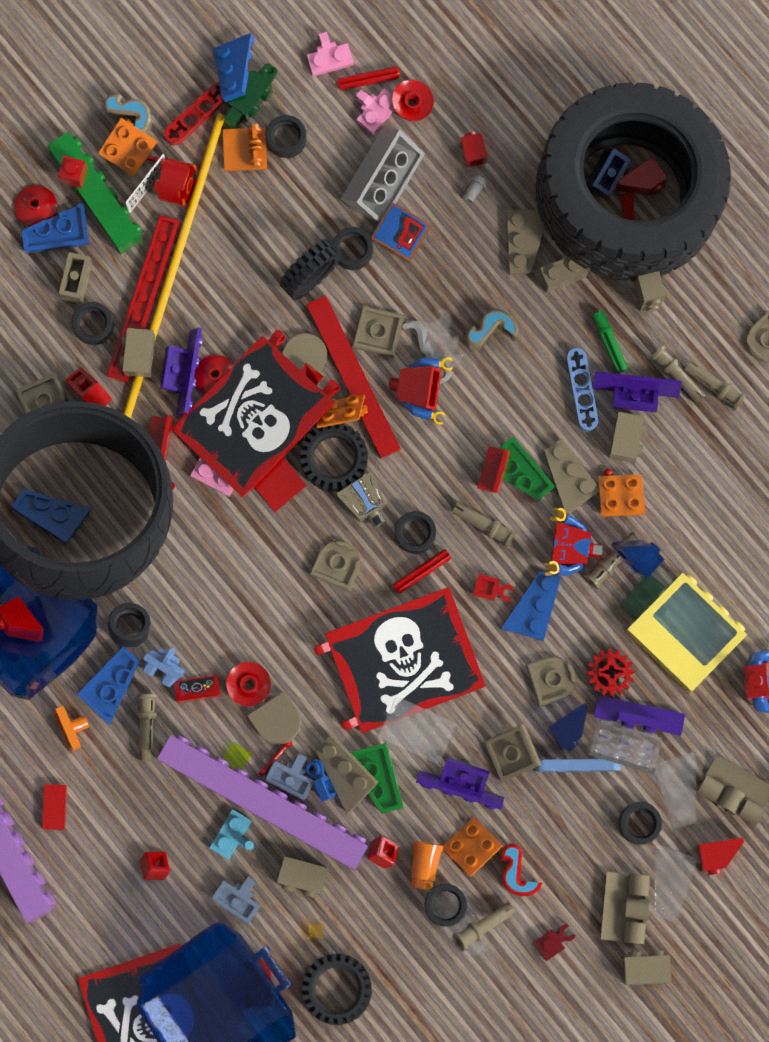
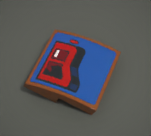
(400, 232)

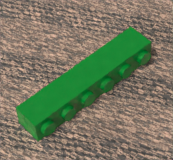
(98, 197)

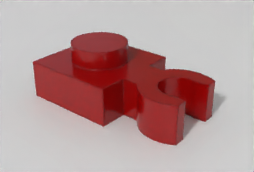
(488, 588)

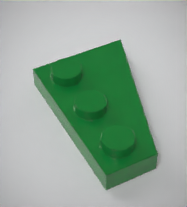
(524, 472)
(379, 764)

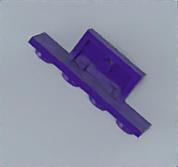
(180, 369)
(636, 391)
(639, 715)
(463, 781)

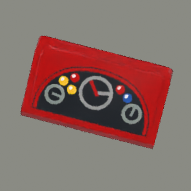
(197, 689)

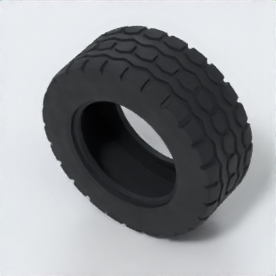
(648, 120)

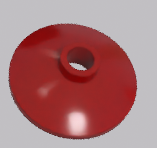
(416, 92)
(32, 215)
(206, 366)
(248, 672)

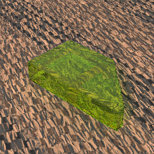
(237, 757)

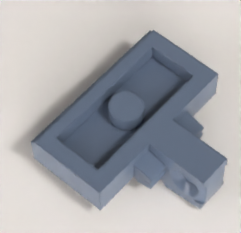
(291, 777)
(238, 899)

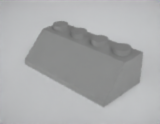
(383, 174)

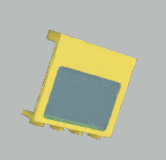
(686, 632)

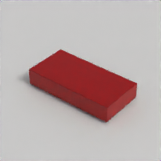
(54, 807)

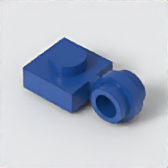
(323, 785)

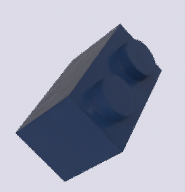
(607, 172)

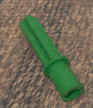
(609, 341)

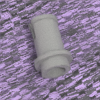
(474, 189)

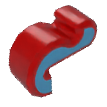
(511, 873)

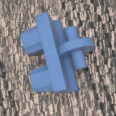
(165, 662)

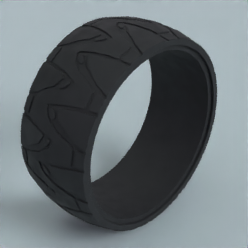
(103, 427)

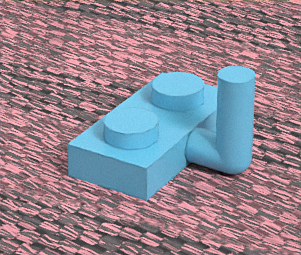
(232, 835)

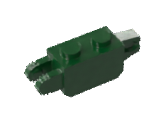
(257, 90)

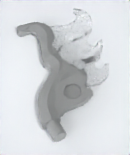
(435, 341)

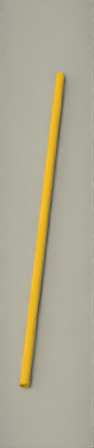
(178, 250)

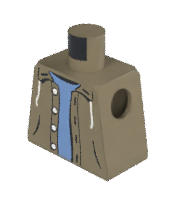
(364, 500)

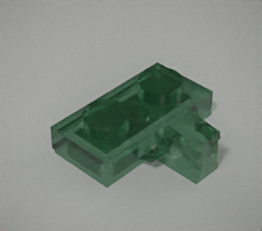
(642, 596)

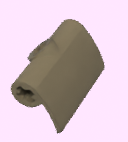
(735, 790)
(625, 907)

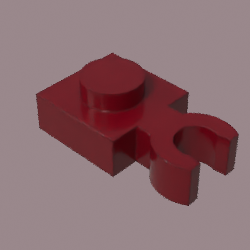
(551, 943)

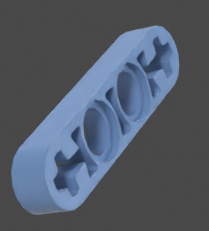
(578, 390)
(577, 765)

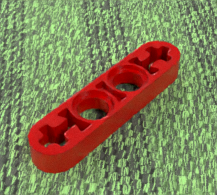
(194, 110)

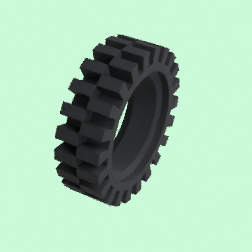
(310, 269)
(333, 482)
(309, 989)

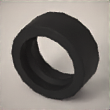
(281, 121)
(364, 236)
(88, 307)
(415, 515)
(134, 610)
(657, 823)
(429, 907)

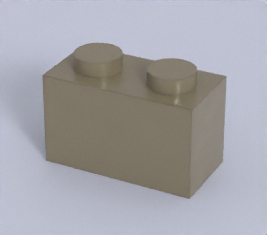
(561, 274)
(75, 278)
(649, 292)
(138, 352)
(627, 436)
(302, 876)
(646, 969)

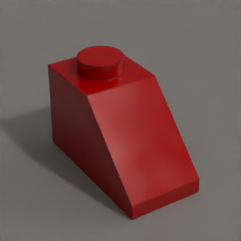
(643, 179)
(87, 387)
(19, 622)
(717, 854)

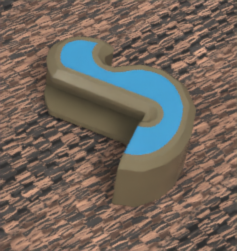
(131, 109)
(489, 324)

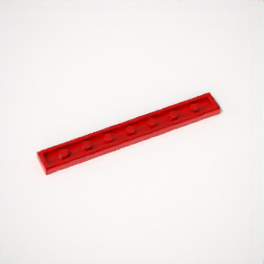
(146, 287)
(353, 375)

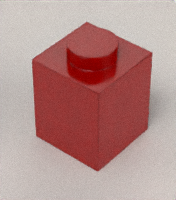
(473, 149)
(72, 172)

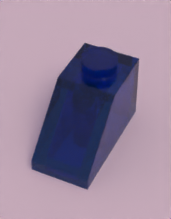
(639, 555)
(569, 728)

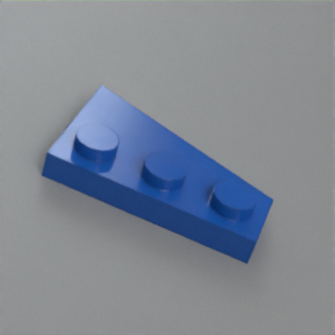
(232, 66)
(59, 232)
(54, 516)
(534, 609)
(110, 684)

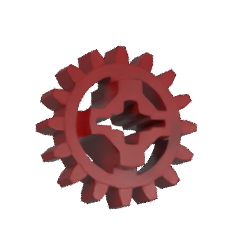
(610, 682)

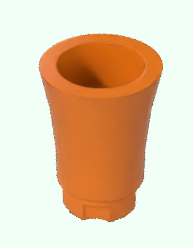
(425, 864)

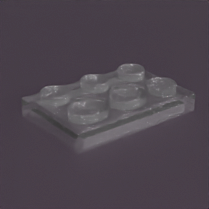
(417, 730)
(625, 746)

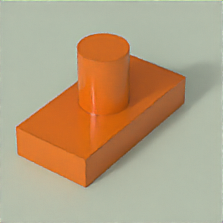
(70, 728)

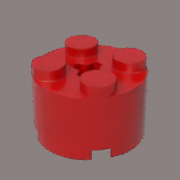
(175, 181)

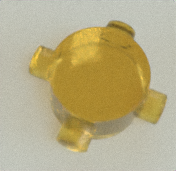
(315, 931)

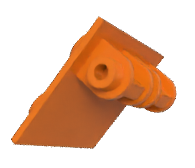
(127, 146)
(245, 149)
(344, 411)
(621, 495)
(472, 846)

